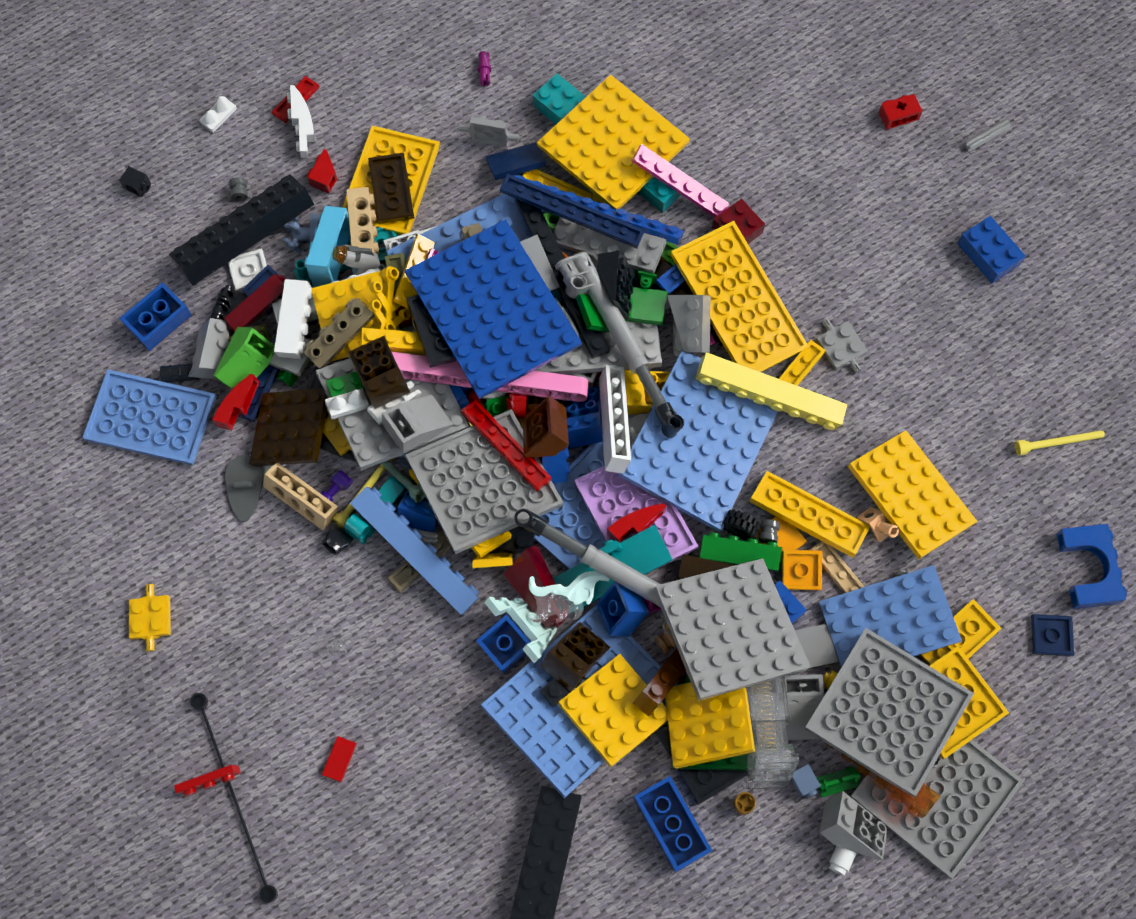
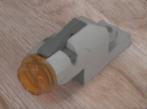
(357, 258)

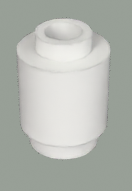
(841, 860)

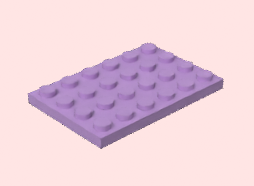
(613, 497)

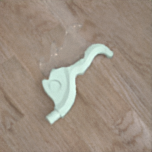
(564, 600)

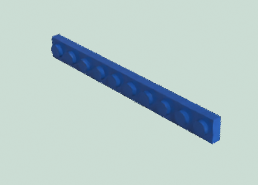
(652, 227)

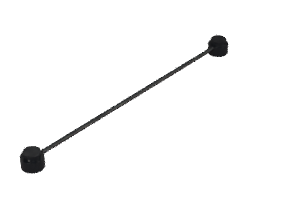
(267, 893)

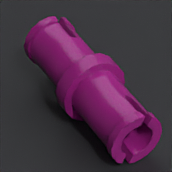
(484, 69)

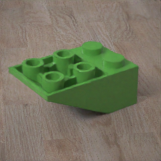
(245, 355)

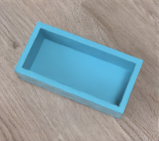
(331, 232)

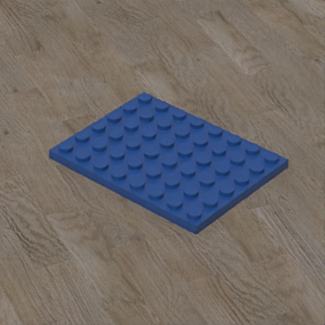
(492, 308)

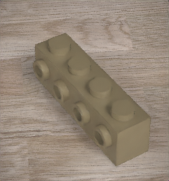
(339, 333)

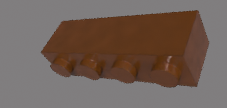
(660, 684)

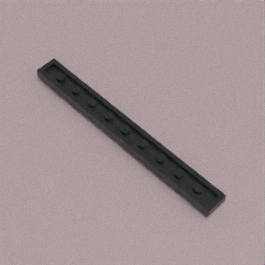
(538, 226)

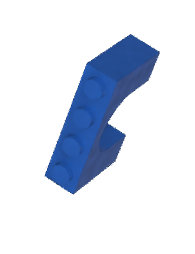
(1098, 541)

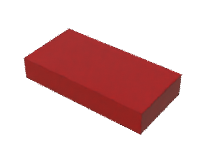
(339, 759)

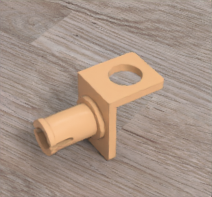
(879, 524)

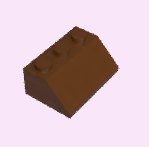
(545, 429)

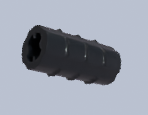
(176, 373)

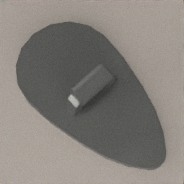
(243, 486)

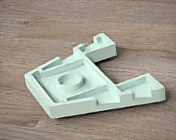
(536, 632)

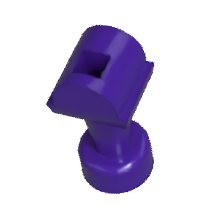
(339, 482)

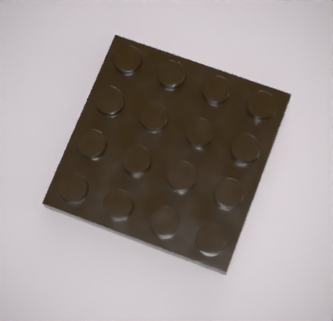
(289, 427)

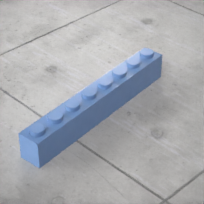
(415, 550)

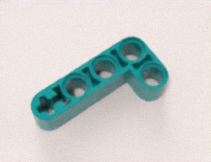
(359, 527)

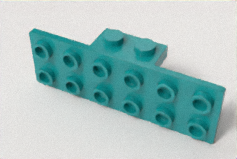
(641, 552)

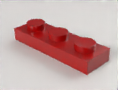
(207, 780)

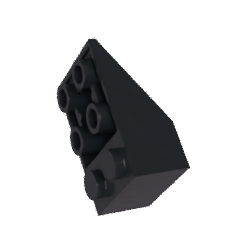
(617, 279)

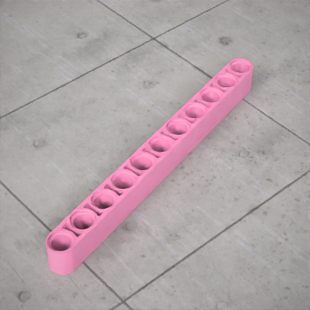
(533, 384)

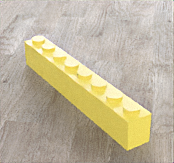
(770, 391)

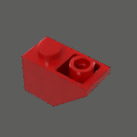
(323, 173)

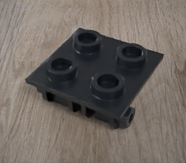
(227, 302)

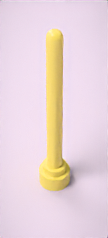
(1023, 447)
(343, 516)

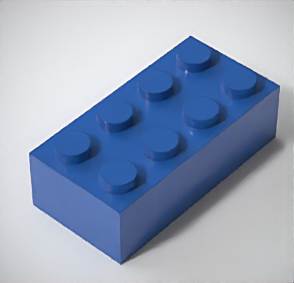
(672, 824)

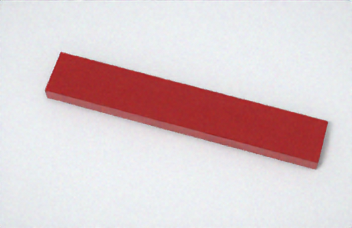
(506, 445)

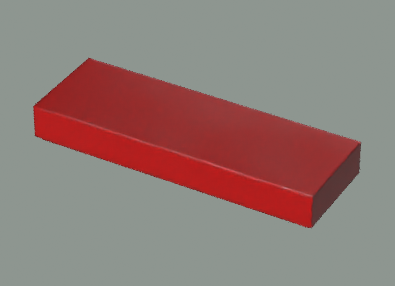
(306, 88)

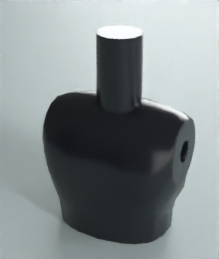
(337, 540)

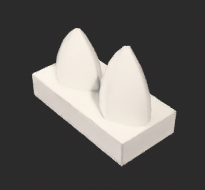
(218, 114)
(346, 403)

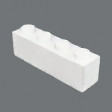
(293, 319)

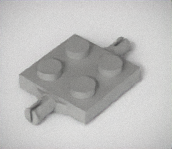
(489, 131)
(842, 345)

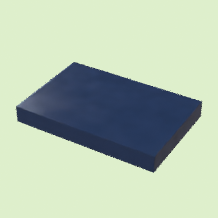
(515, 161)

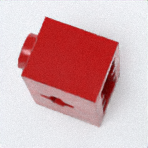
(900, 111)

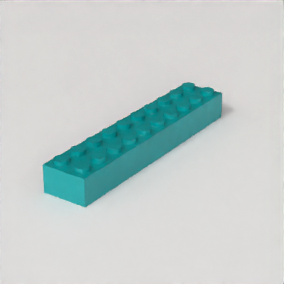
(558, 98)

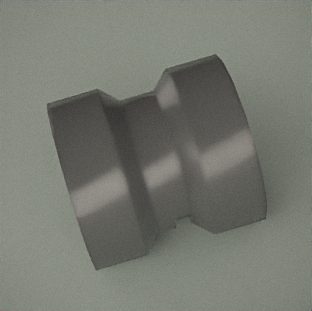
(238, 190)
(769, 531)

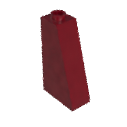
(257, 303)
(526, 565)

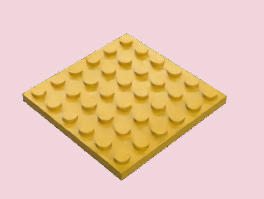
(602, 138)

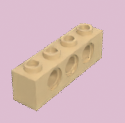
(356, 199)
(299, 496)

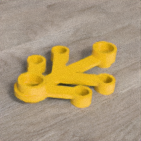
(389, 275)

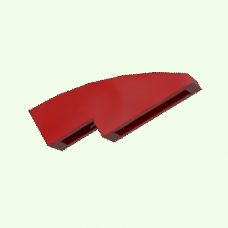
(236, 402)
(635, 522)

